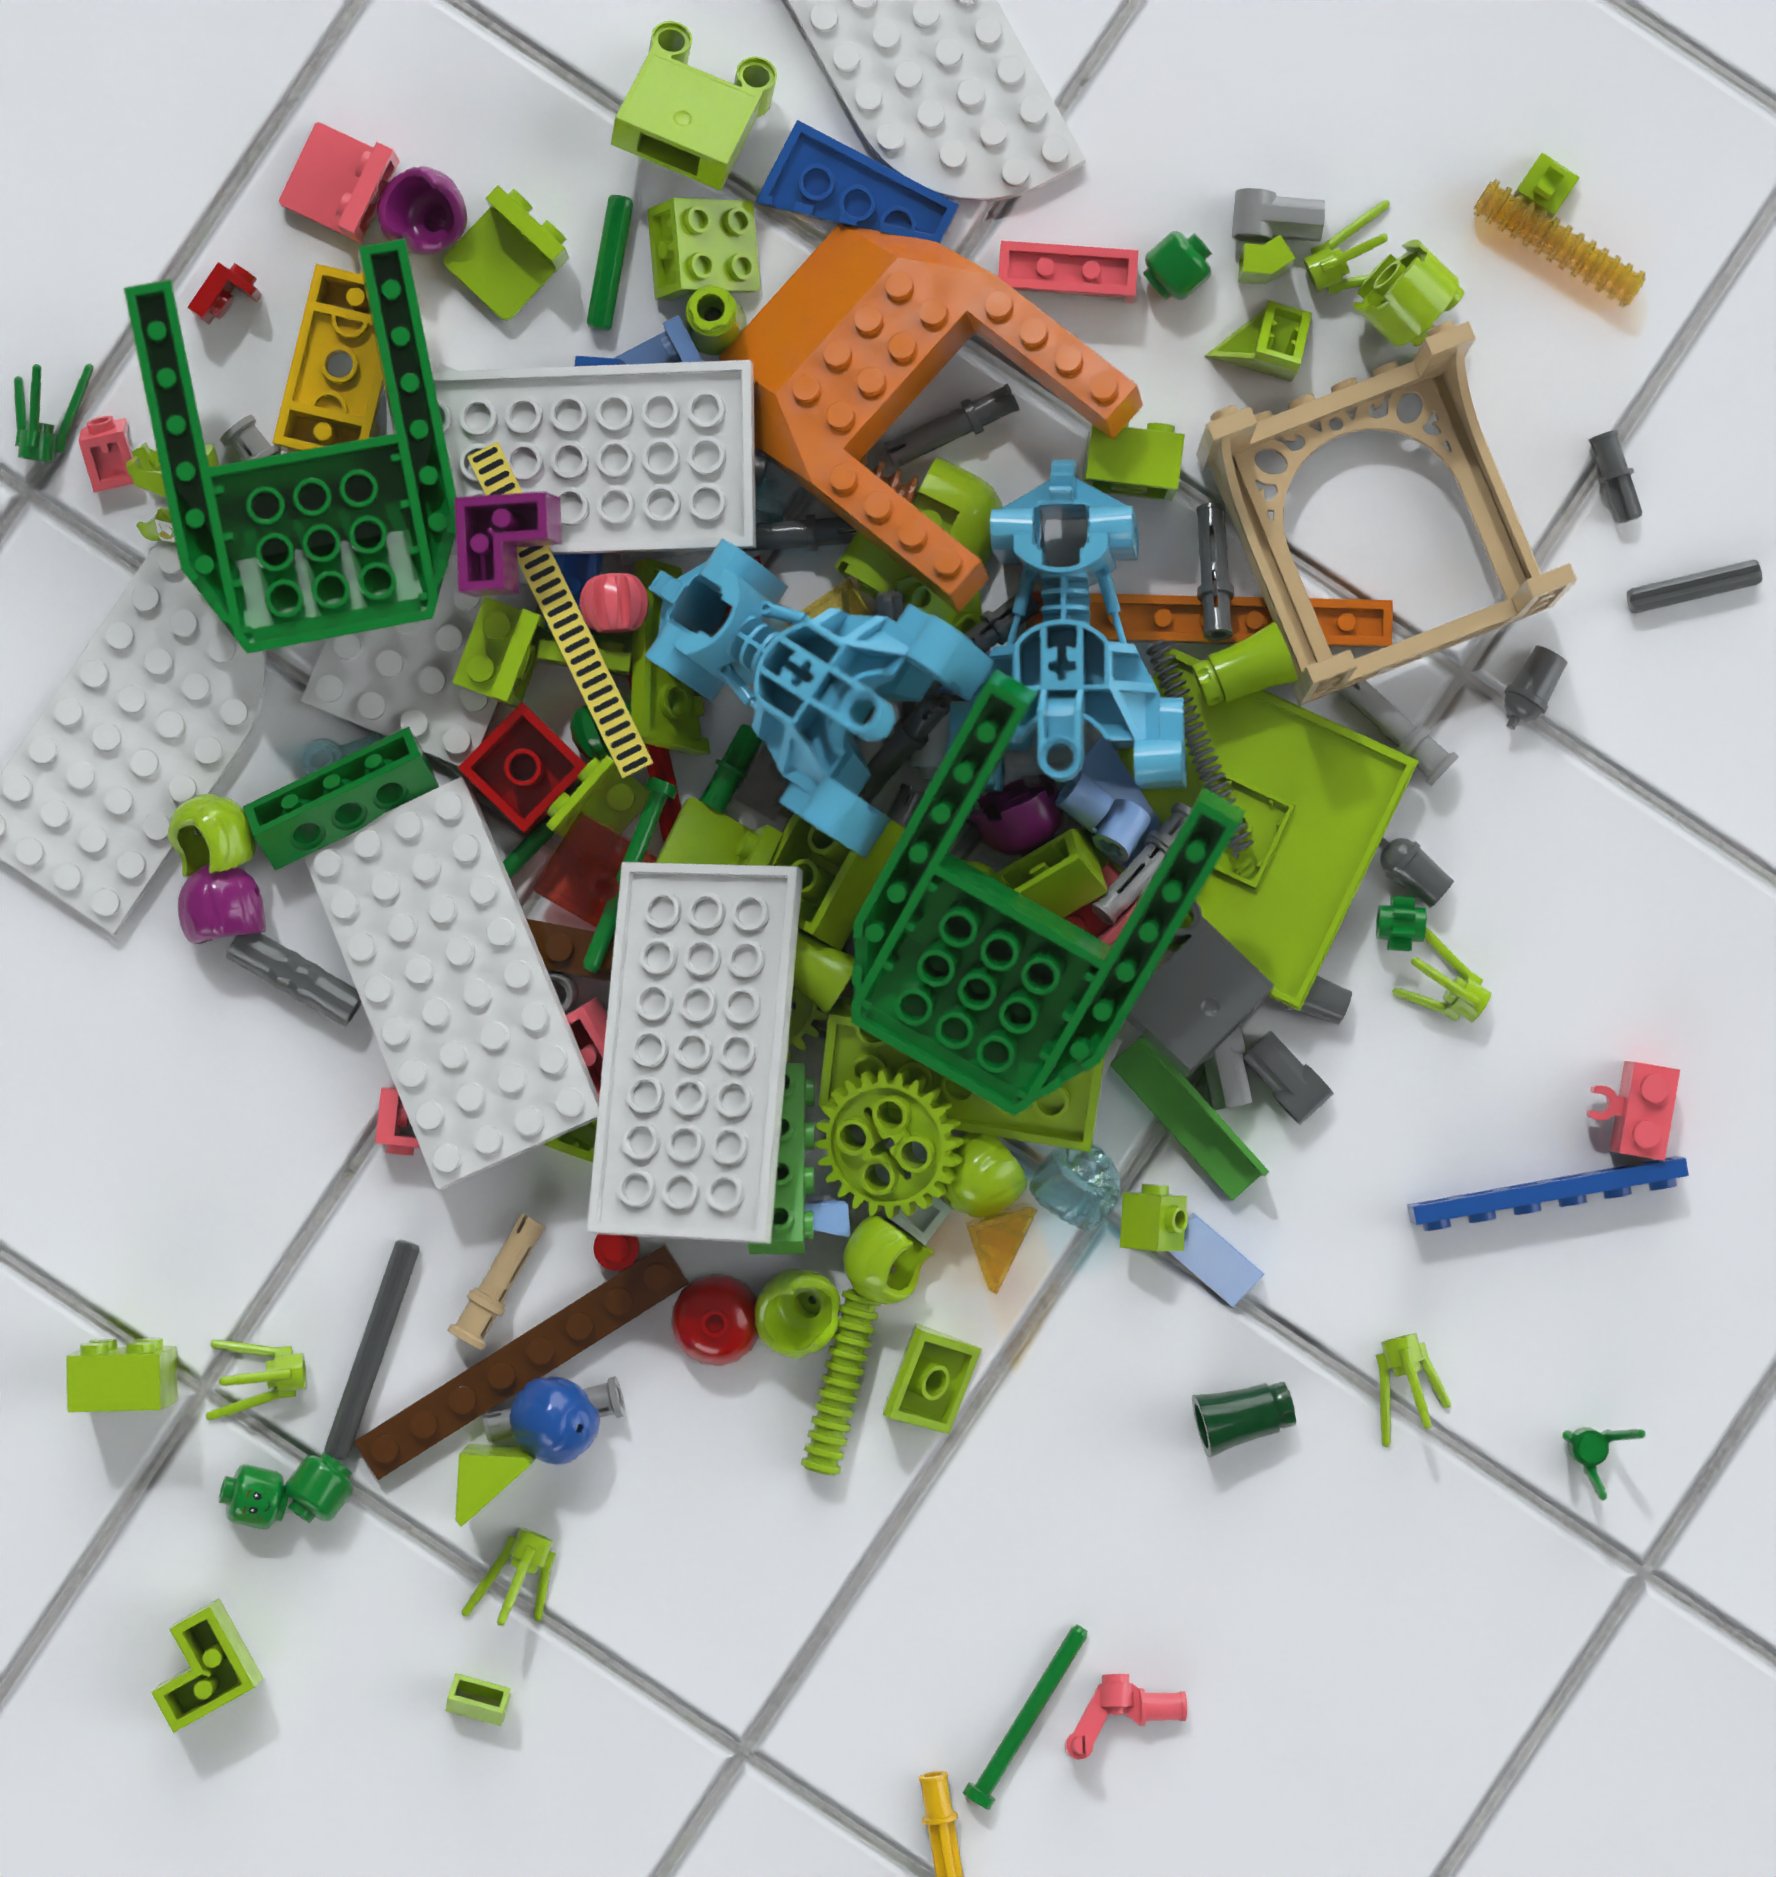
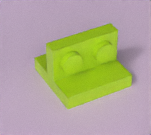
(501, 652)

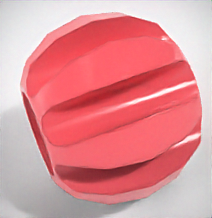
(614, 603)

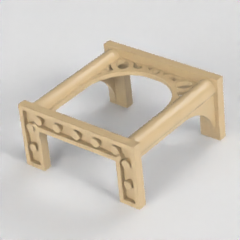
(1442, 385)

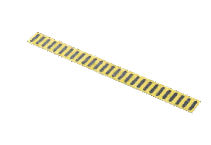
(568, 627)

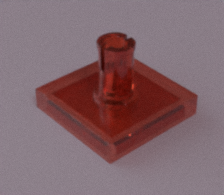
(585, 868)

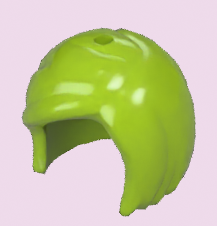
(221, 834)
(986, 1177)
(873, 1253)
(796, 1328)

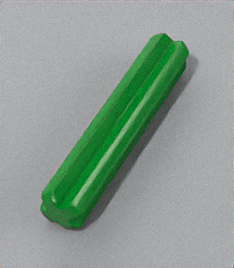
(609, 262)

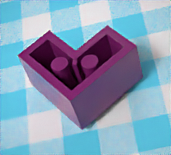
(493, 529)

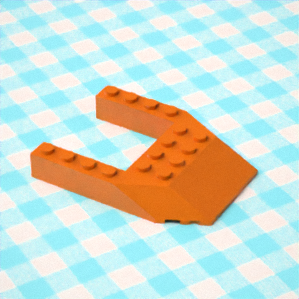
(858, 344)

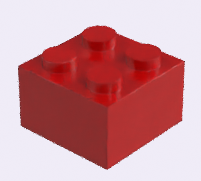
(523, 768)

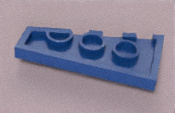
(846, 187)

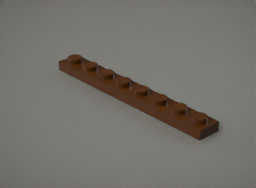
(521, 1361)

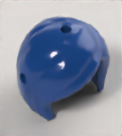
(547, 1419)

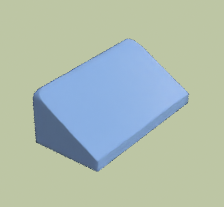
(1216, 1261)

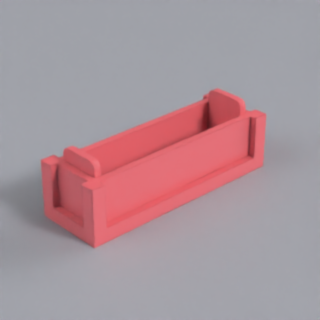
(1069, 269)

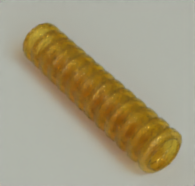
(1559, 243)

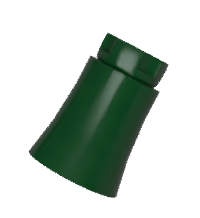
(1242, 1415)

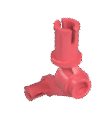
(1120, 1697)

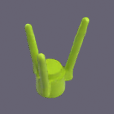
(1329, 266)
(1464, 996)
(1405, 1356)
(285, 1373)
(528, 1552)

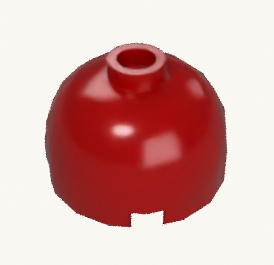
(715, 1319)

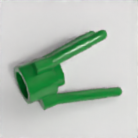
(35, 438)
(1592, 1448)

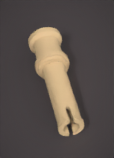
(487, 1300)

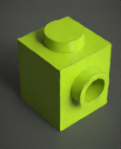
(1153, 1219)

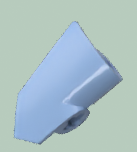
(1109, 804)

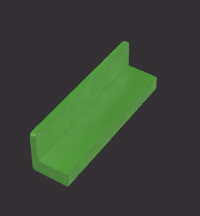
(1188, 1117)

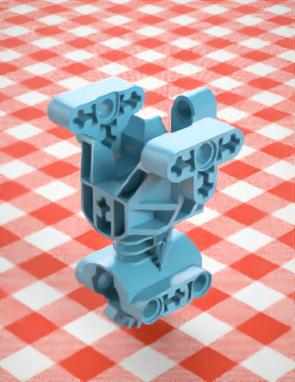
(1065, 658)
(808, 678)

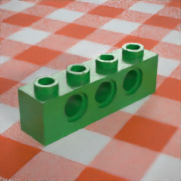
(340, 798)

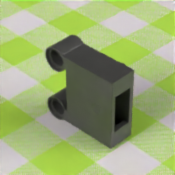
(1198, 996)

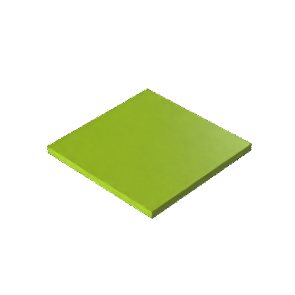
(1315, 815)

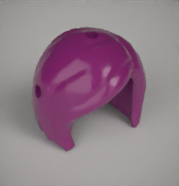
(415, 201)
(220, 905)

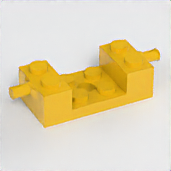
(315, 405)

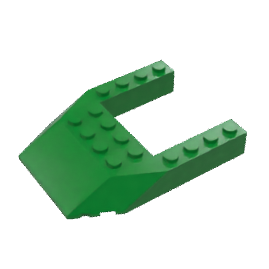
(316, 534)
(987, 976)

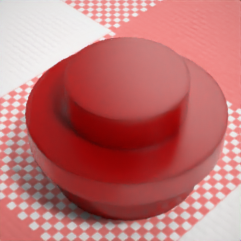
(616, 1251)

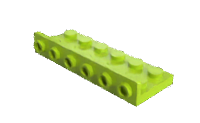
(1059, 1120)

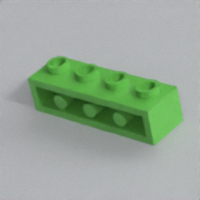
(793, 1179)

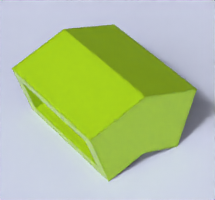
(1264, 262)
(476, 1709)

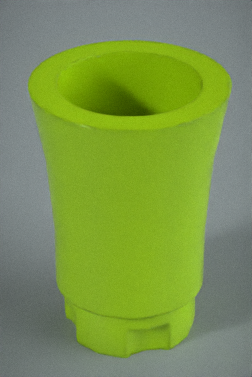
(717, 335)
(1246, 667)
(820, 971)

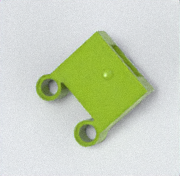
(690, 116)

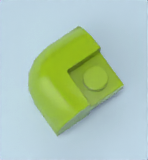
(959, 505)

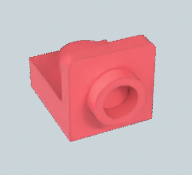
(105, 452)
(389, 1122)

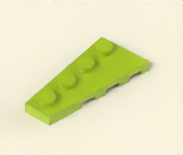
(660, 703)

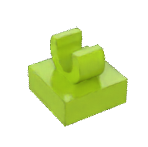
(1547, 184)

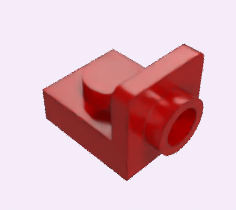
(215, 294)

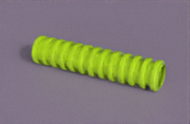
(840, 1384)

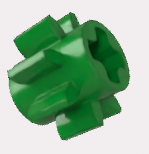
(1401, 923)

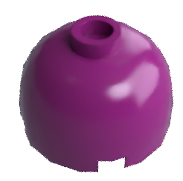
(1019, 816)

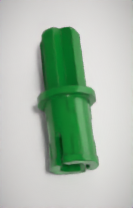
(731, 769)

